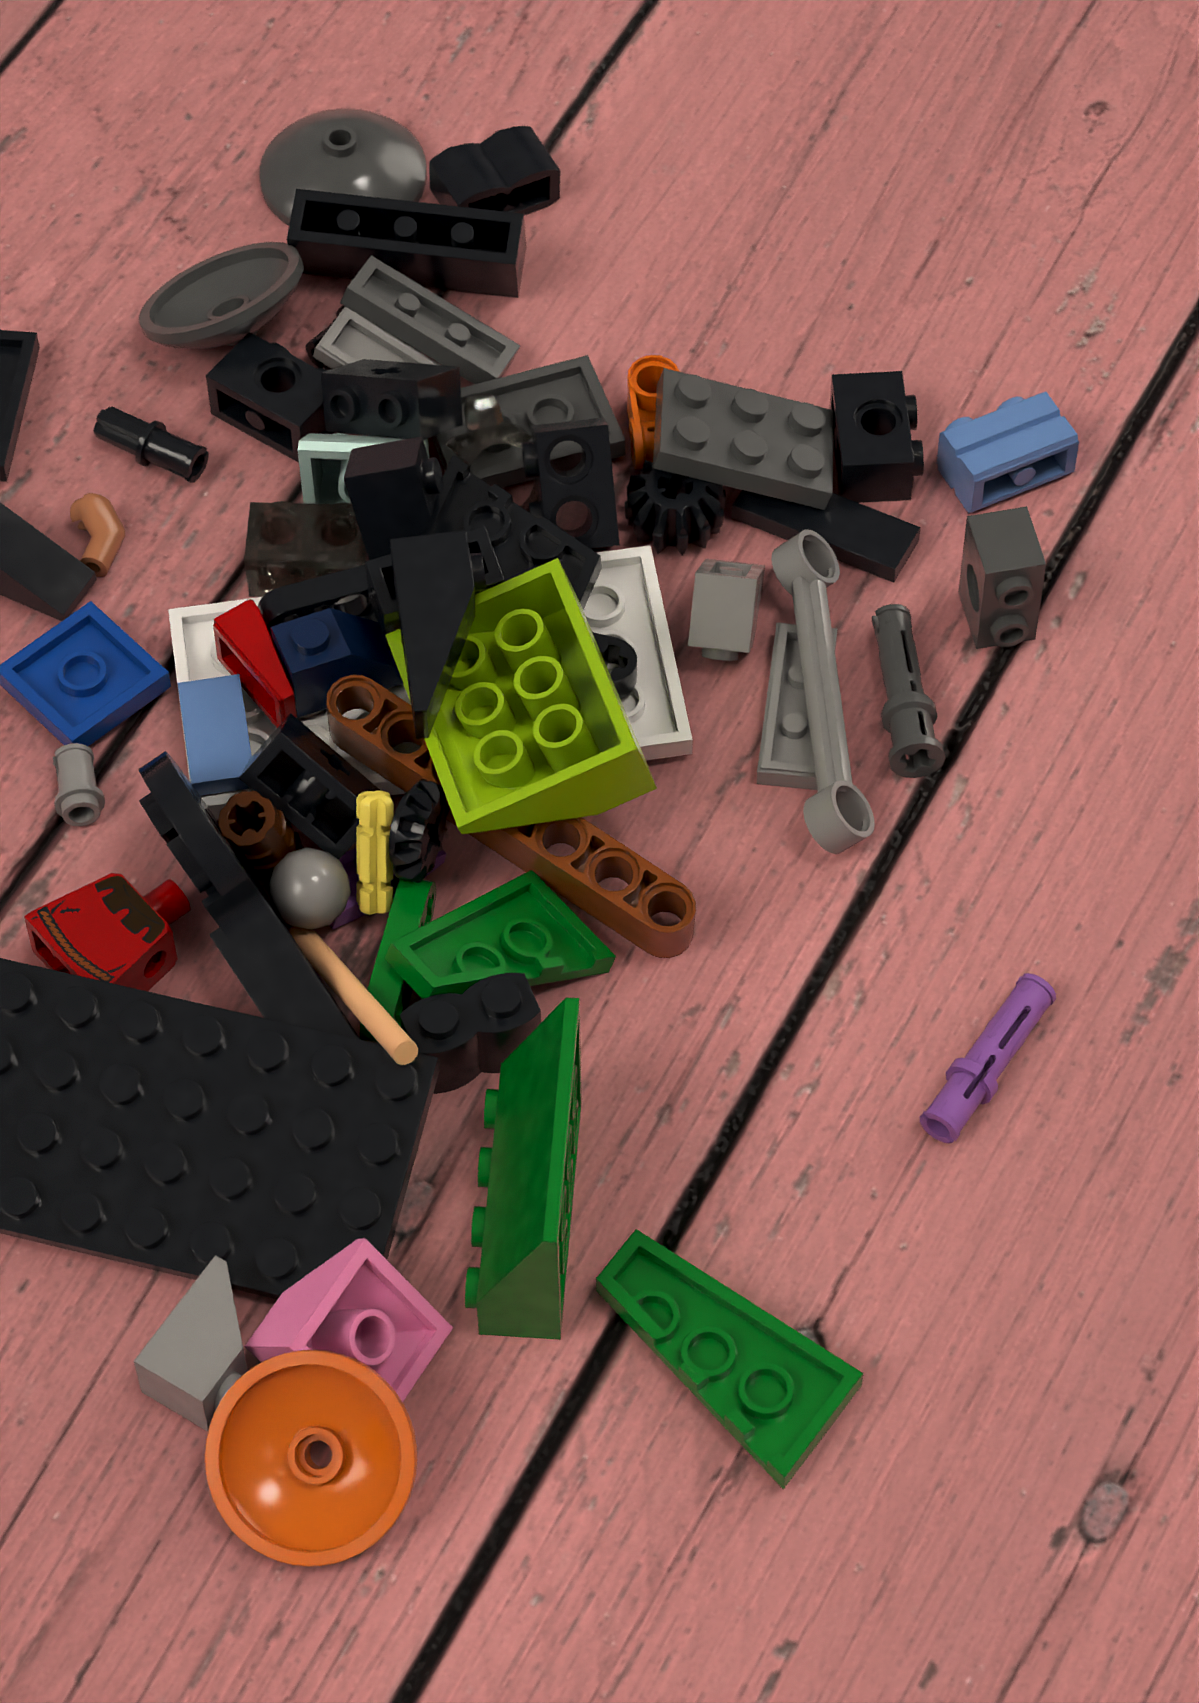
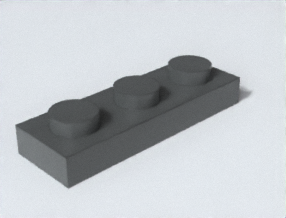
(428, 322)

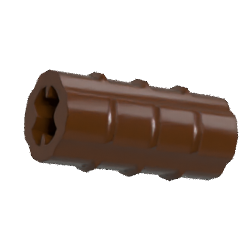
(257, 832)

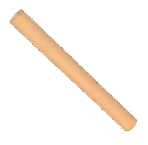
(356, 996)

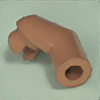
(104, 528)

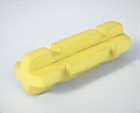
(373, 863)

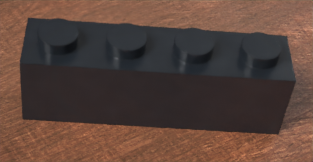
(421, 240)

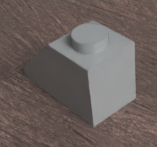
(725, 608)
(195, 1349)

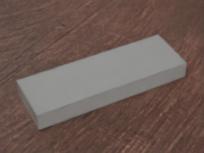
(786, 738)

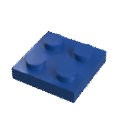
(83, 677)

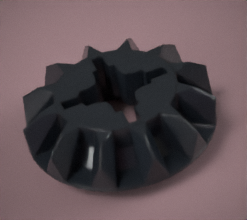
(418, 831)

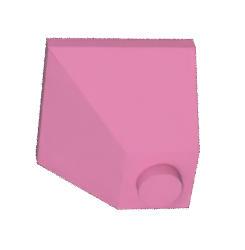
(359, 1310)

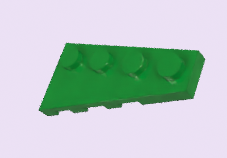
(738, 1360)

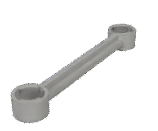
(839, 811)

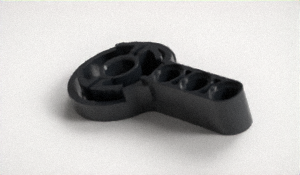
(249, 927)

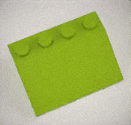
(531, 713)

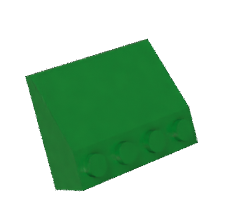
(529, 1183)

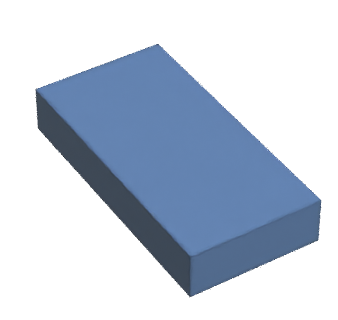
(215, 733)

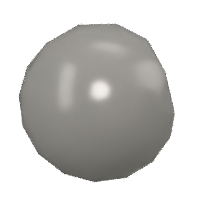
(309, 888)

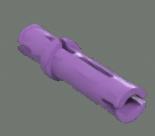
(974, 1078)

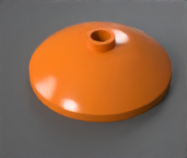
(264, 1468)

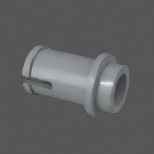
(78, 796)

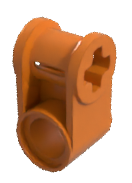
(641, 405)

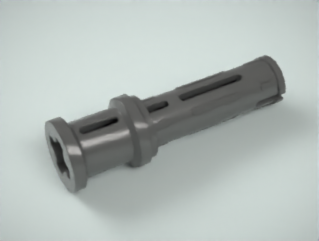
(908, 711)

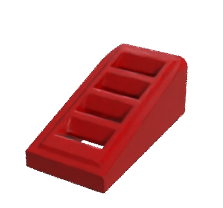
(248, 650)

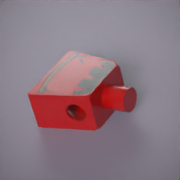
(110, 932)

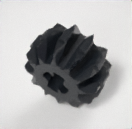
(673, 508)

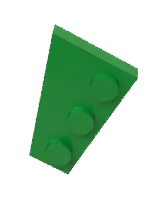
(504, 931)

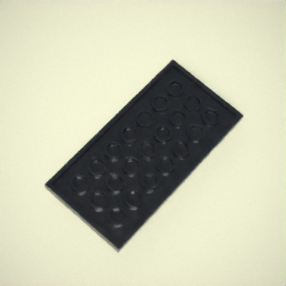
(197, 1131)

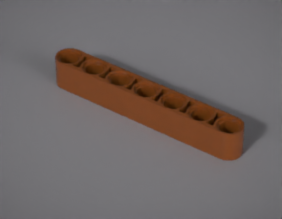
(571, 876)

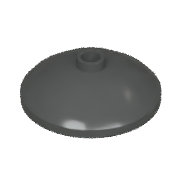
(345, 155)
(223, 297)

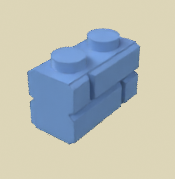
(1006, 451)

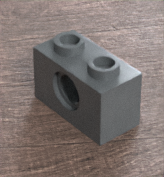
(1001, 577)

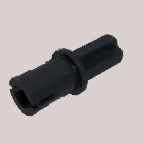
(151, 443)

